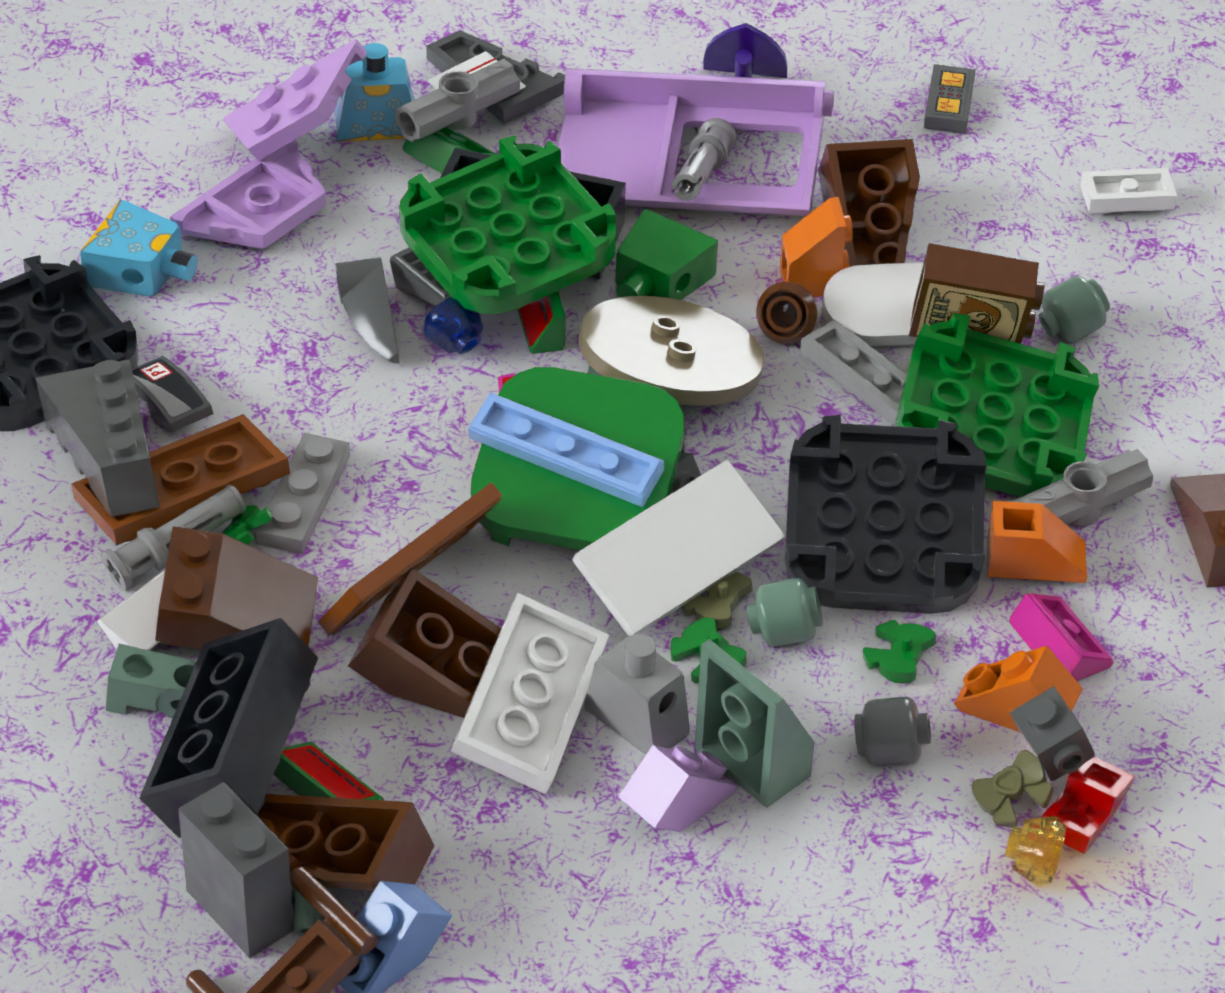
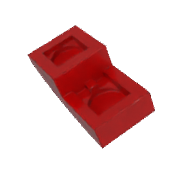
(1090, 801)

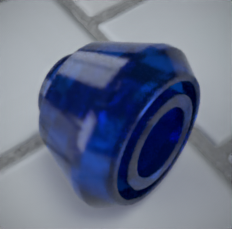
(453, 327)

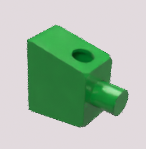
(664, 259)

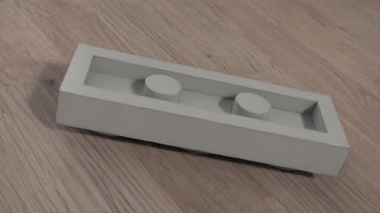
(856, 367)
(303, 493)

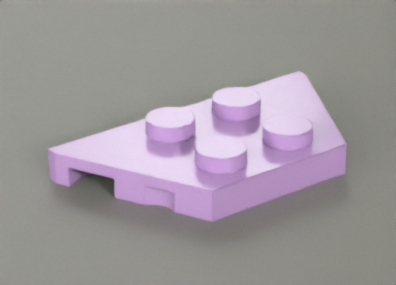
(295, 105)
(256, 202)

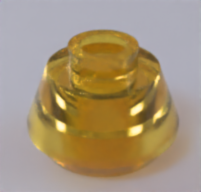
(1037, 849)

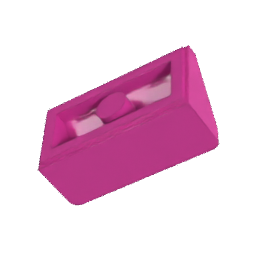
(1051, 622)

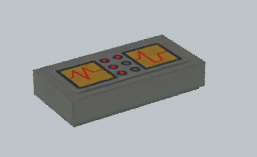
(949, 98)

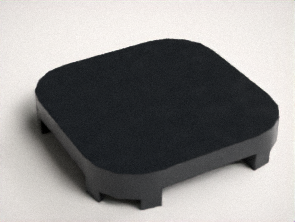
(52, 327)
(886, 516)

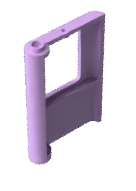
(634, 125)

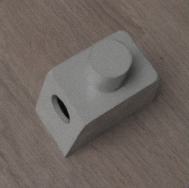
(639, 694)

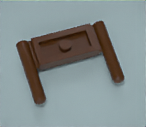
(318, 957)

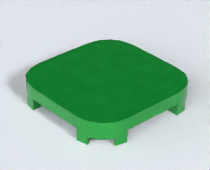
(507, 228)
(1007, 397)
(557, 509)

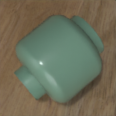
(1074, 309)
(785, 612)

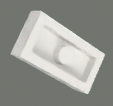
(1128, 190)

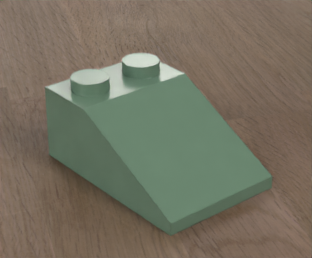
(749, 728)

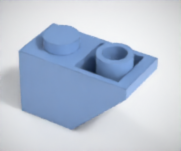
(406, 931)

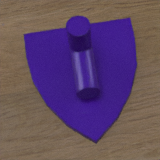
(745, 53)

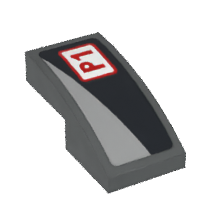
(170, 394)

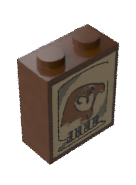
(986, 286)

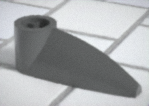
(367, 304)

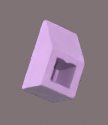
(677, 787)

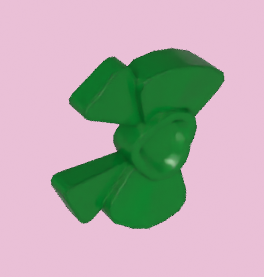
(247, 521)
(695, 636)
(906, 649)

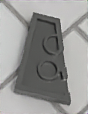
(539, 86)

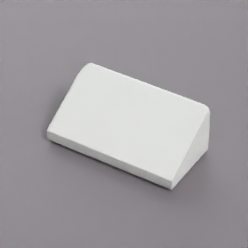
(136, 617)

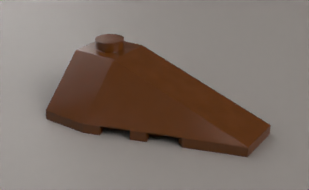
(878, 191)
(350, 840)

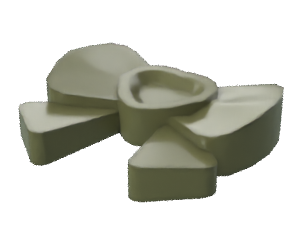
(720, 600)
(996, 793)

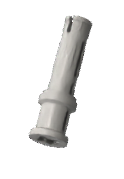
(706, 153)
(152, 546)

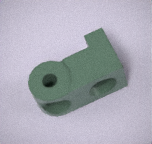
(146, 680)

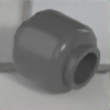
(891, 731)

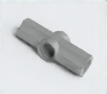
(457, 100)
(1092, 486)

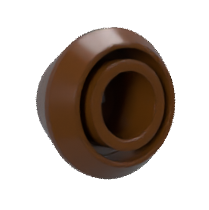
(783, 323)

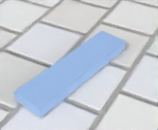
(566, 449)

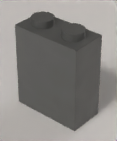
(236, 869)

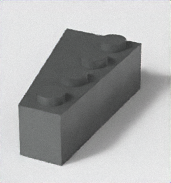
(103, 430)

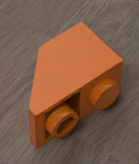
(815, 247)
(1033, 545)
(1002, 686)

